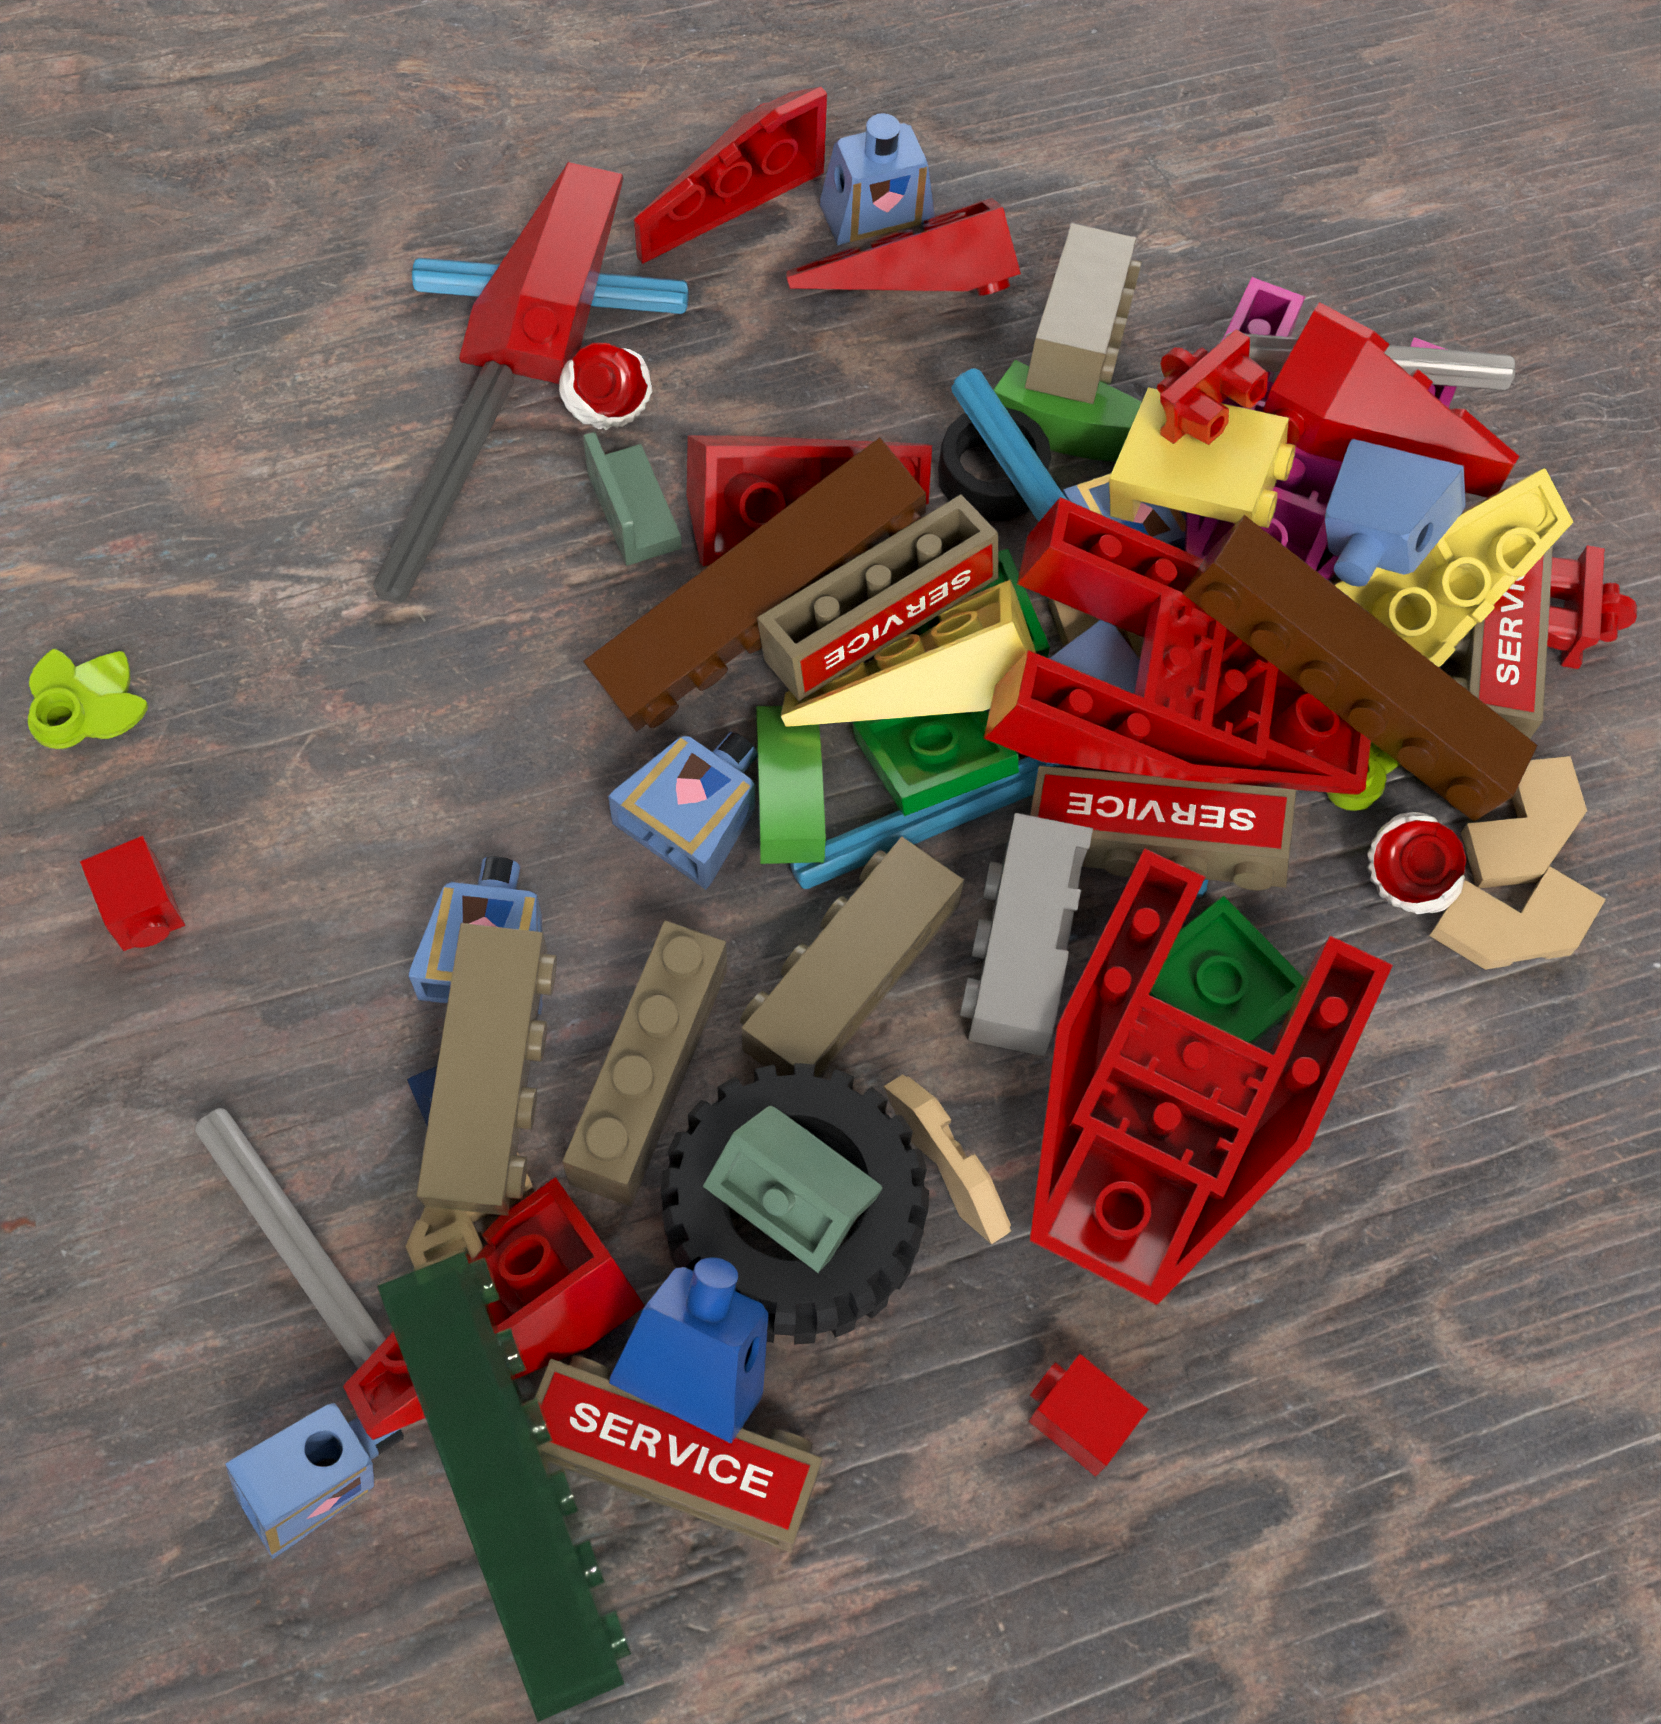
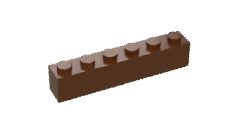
(715, 613)
(1361, 670)

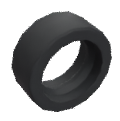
(991, 500)

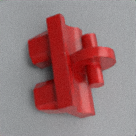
(1202, 381)
(1590, 608)

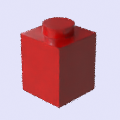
(132, 894)
(1085, 1413)

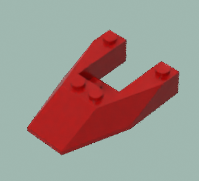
(1200, 695)
(1167, 1122)

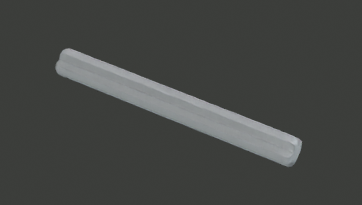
(1439, 365)
(290, 1235)

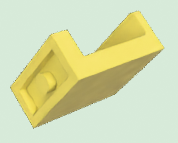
(1212, 480)

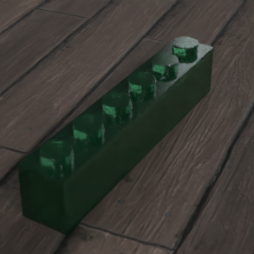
(503, 1481)

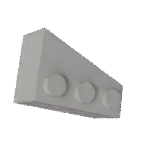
(1027, 935)

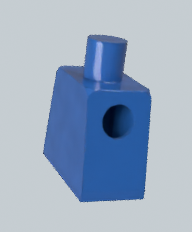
(698, 1350)

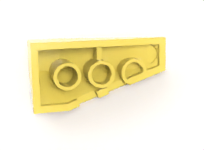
(1467, 567)
(928, 674)

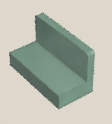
(631, 501)
(791, 1186)

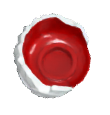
(605, 385)
(1417, 863)

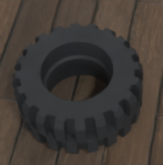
(886, 1234)

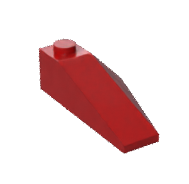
(748, 165)
(954, 253)
(544, 287)
(1347, 389)
(748, 480)
(554, 1293)

